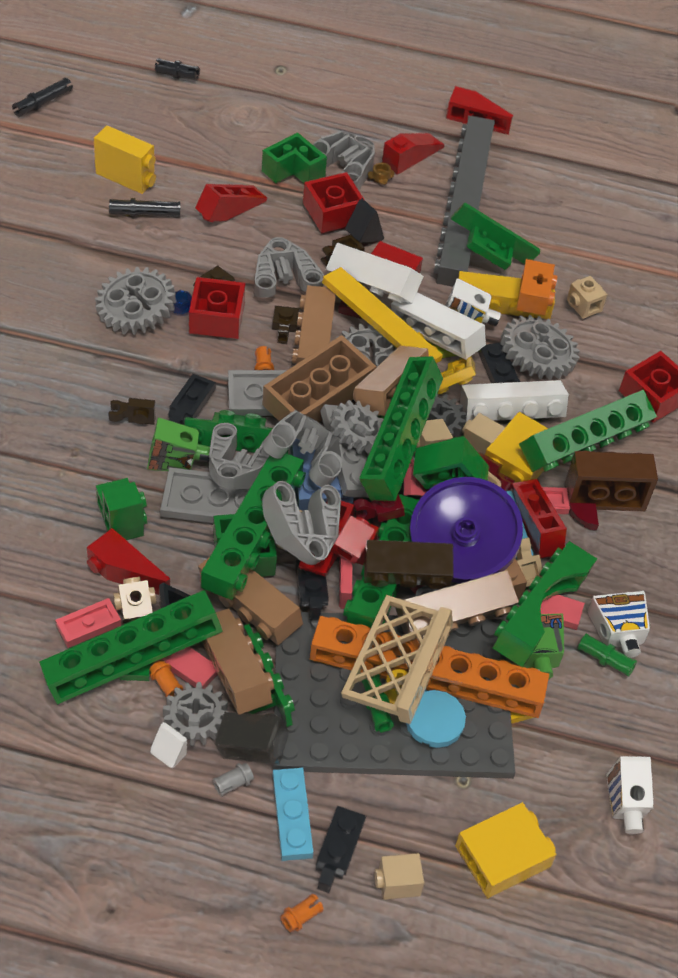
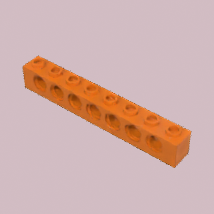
(465, 685)

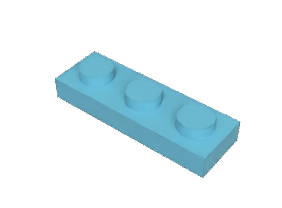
(292, 814)

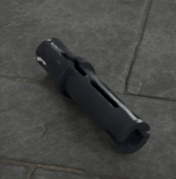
(35, 100)
(138, 207)

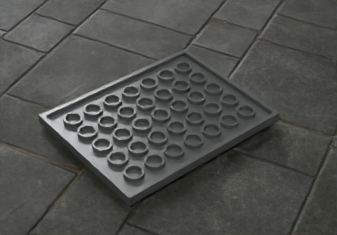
(340, 734)

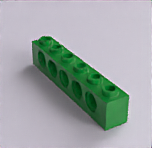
(401, 429)
(588, 430)
(226, 579)
(367, 597)
(130, 647)

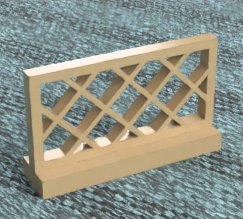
(419, 671)

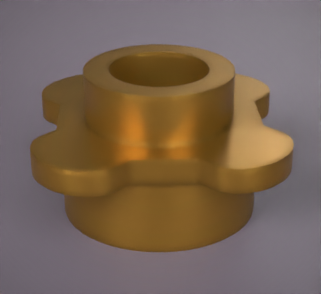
(381, 173)

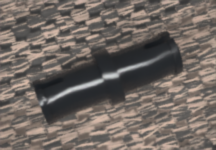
(177, 69)

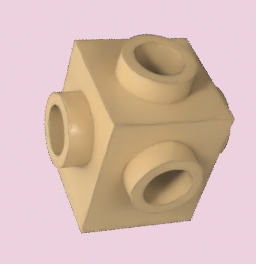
(586, 297)
(134, 610)

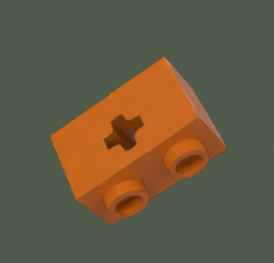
(536, 287)

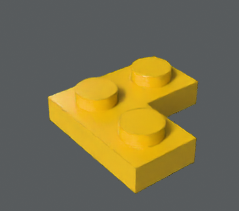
(458, 372)

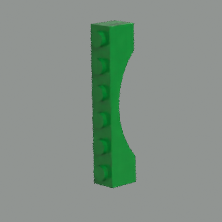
(525, 629)

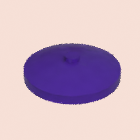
(474, 518)

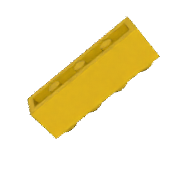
(503, 293)

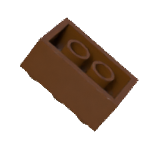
(612, 480)

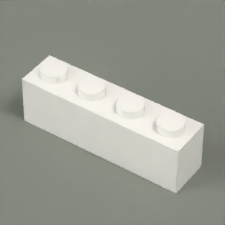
(377, 273)
(442, 325)
(505, 400)

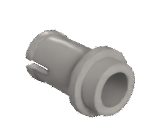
(233, 779)

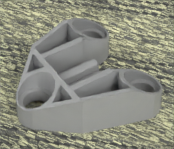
(351, 151)
(292, 257)
(312, 436)
(234, 473)
(305, 530)

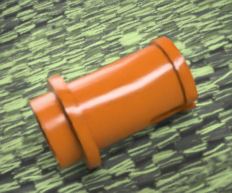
(263, 359)
(165, 678)
(295, 917)

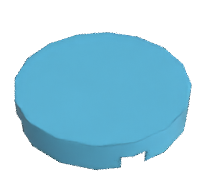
(438, 719)

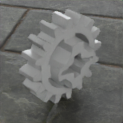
(357, 427)
(181, 709)

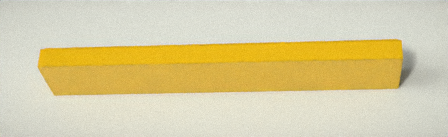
(376, 312)

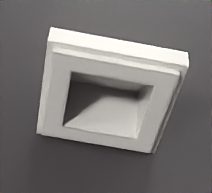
(169, 746)

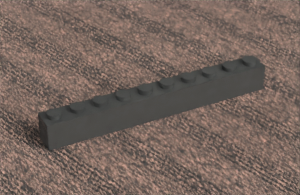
(466, 189)

